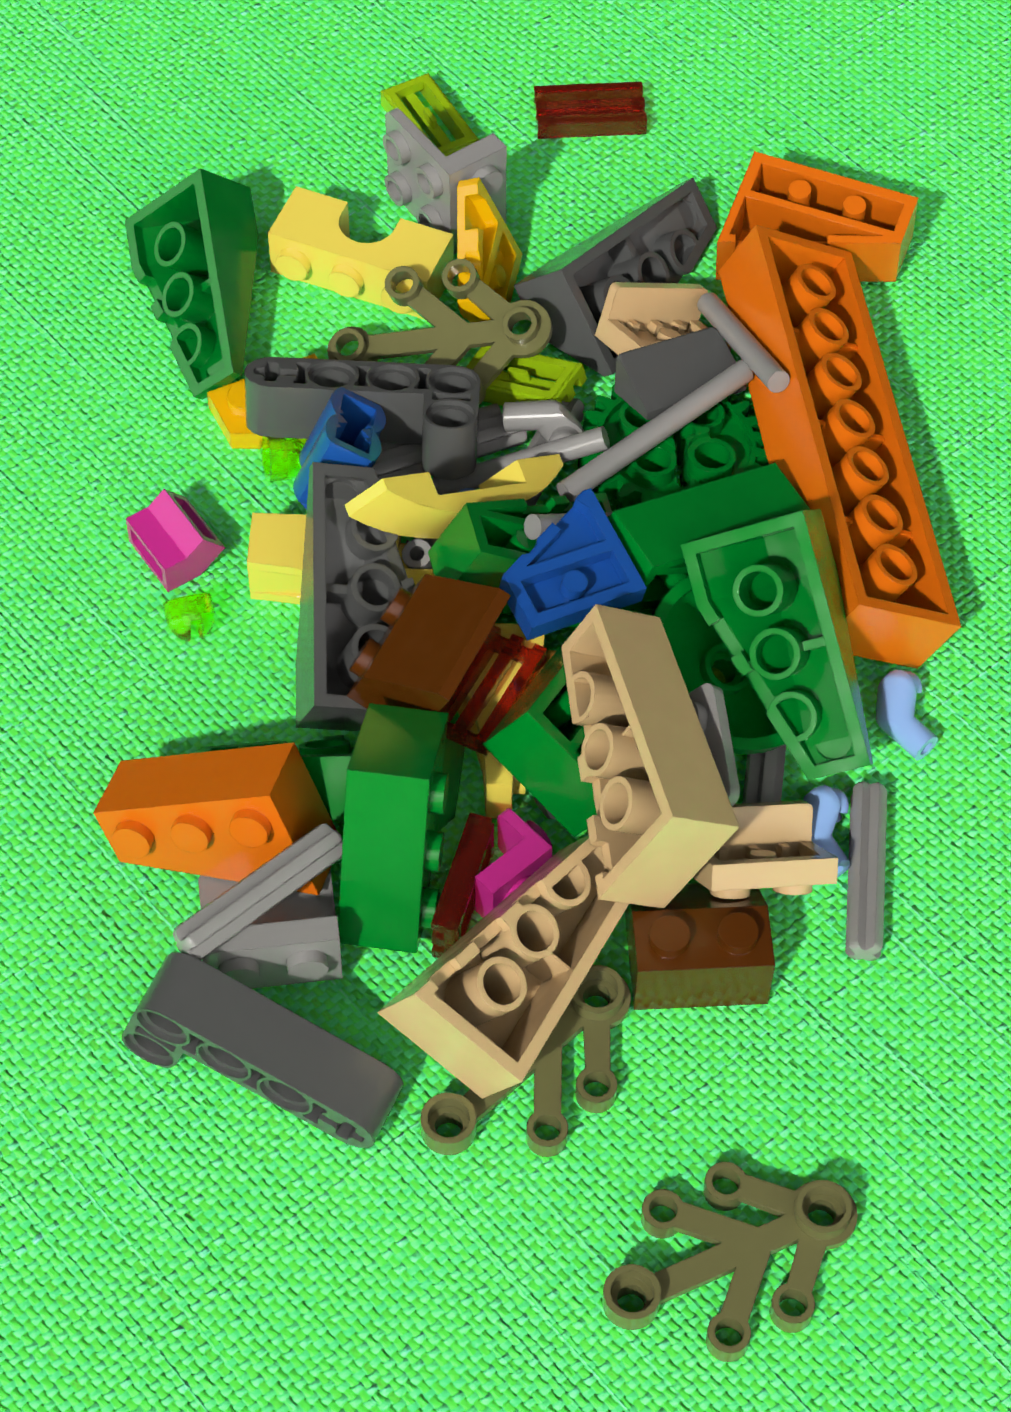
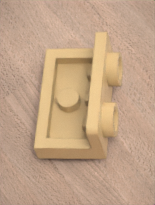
(648, 314)
(769, 851)

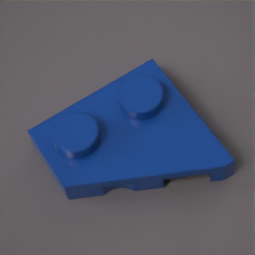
(571, 571)

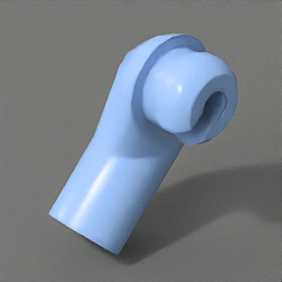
(896, 713)
(827, 806)

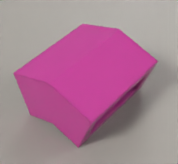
(173, 539)

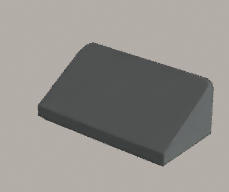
(669, 370)

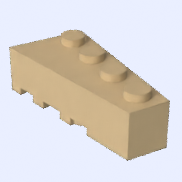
(646, 759)
(512, 975)

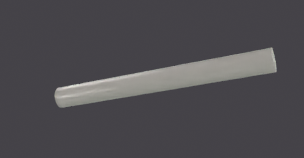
(656, 430)

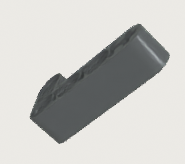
(420, 402)
(263, 1049)

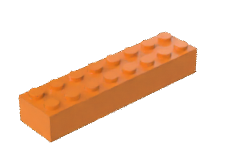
(843, 440)

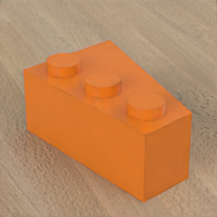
(824, 209)
(212, 810)

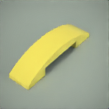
(414, 509)

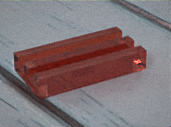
(590, 110)
(509, 651)
(458, 895)

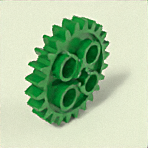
(707, 449)

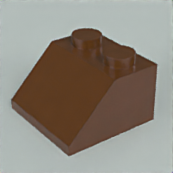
(427, 643)
(700, 951)

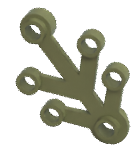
(451, 334)
(547, 1071)
(739, 1250)

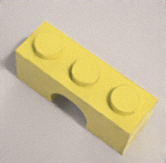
(315, 247)

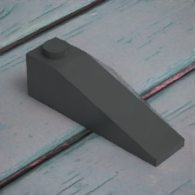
(645, 246)
(344, 590)

